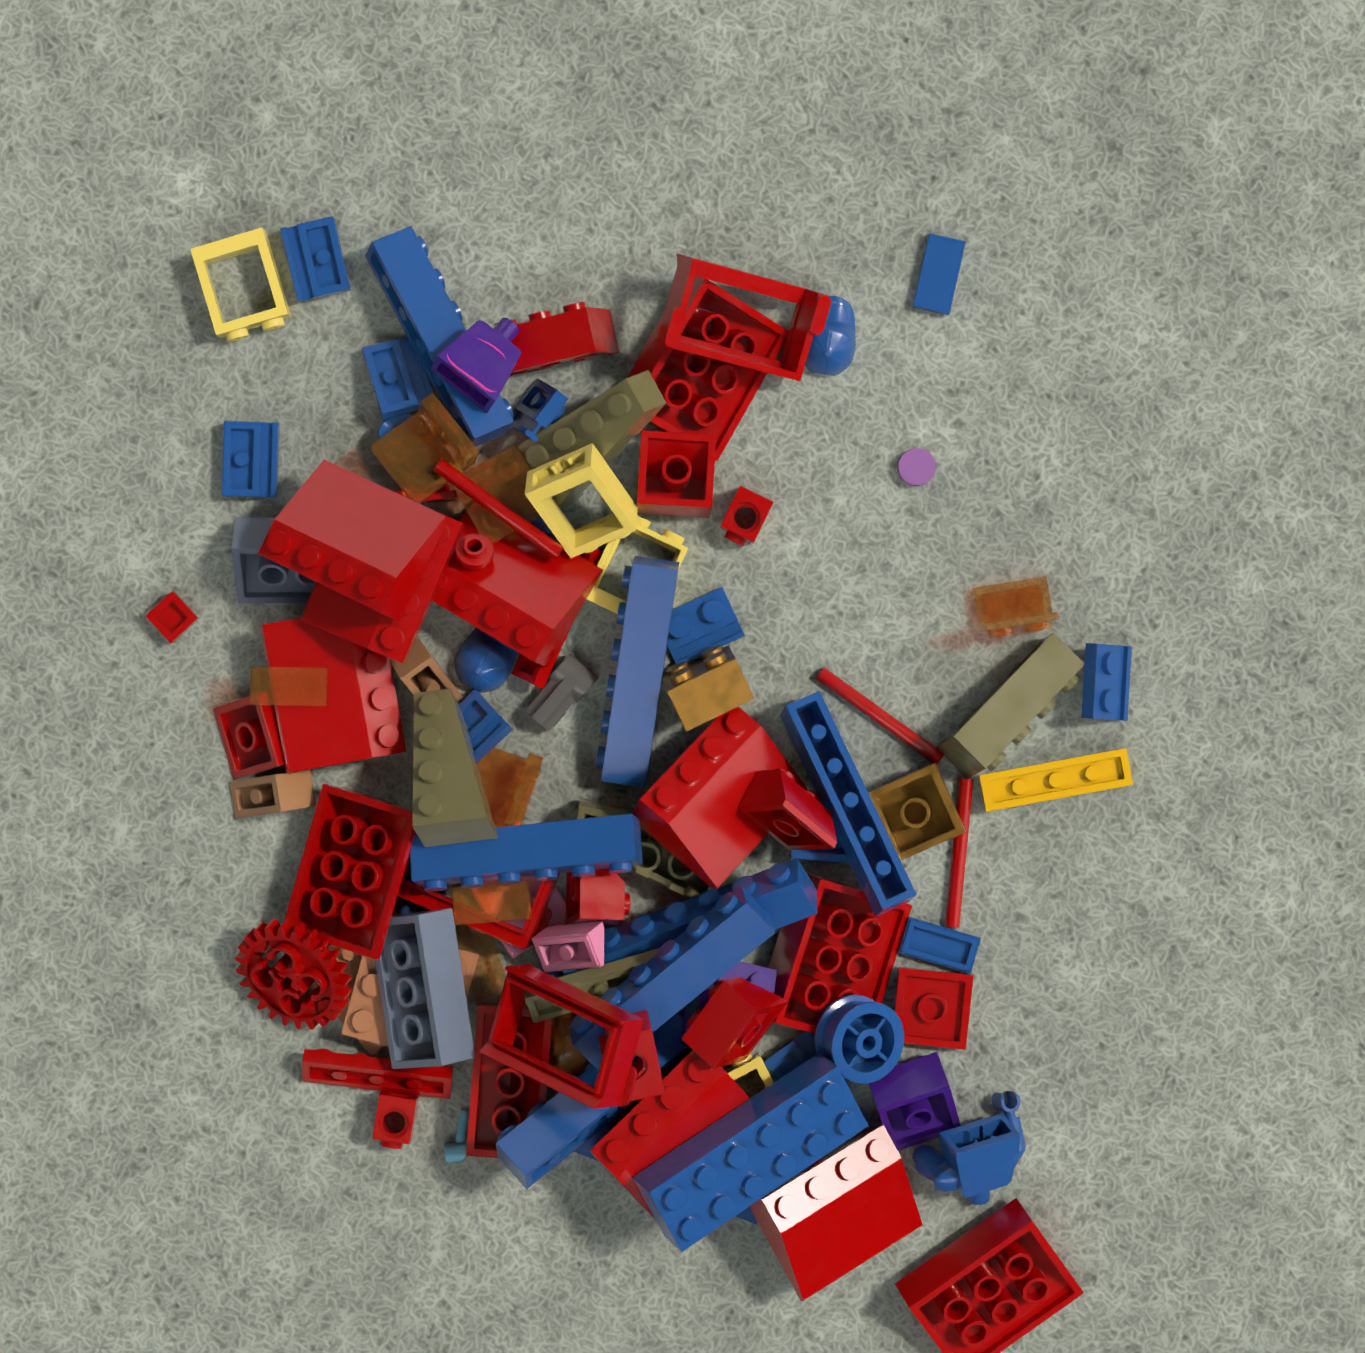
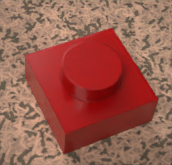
(172, 617)

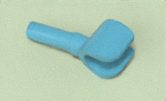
(457, 1150)

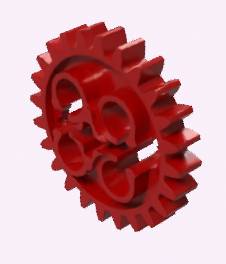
(292, 975)

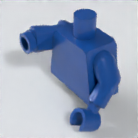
(976, 1154)

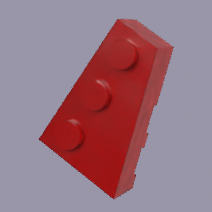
(563, 337)

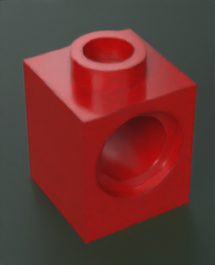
(745, 499)
(397, 1102)

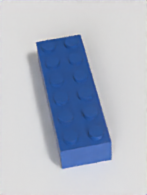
(750, 1151)

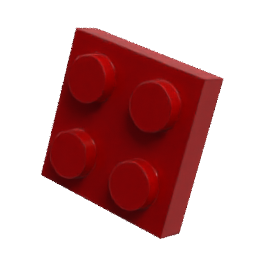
(934, 1006)

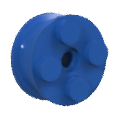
(860, 1038)

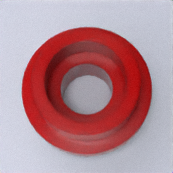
(478, 559)

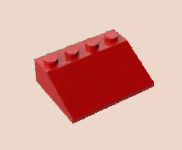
(702, 391)
(355, 538)
(520, 594)
(373, 629)
(361, 699)
(698, 797)
(352, 869)
(835, 953)
(658, 1124)
(839, 1211)
(989, 1285)

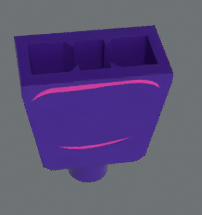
(480, 361)

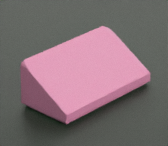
(571, 946)

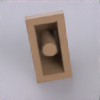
(424, 672)
(272, 793)

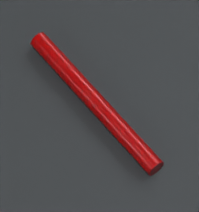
(498, 509)
(879, 716)
(958, 856)

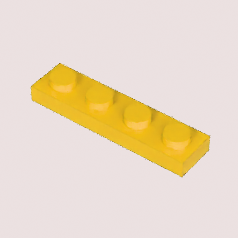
(1055, 779)

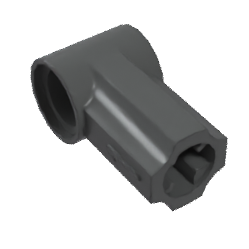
(565, 687)

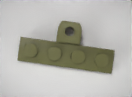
(592, 980)

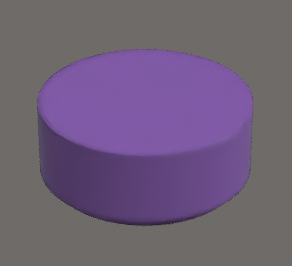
(916, 467)

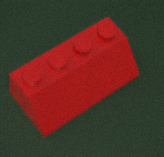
(498, 1092)

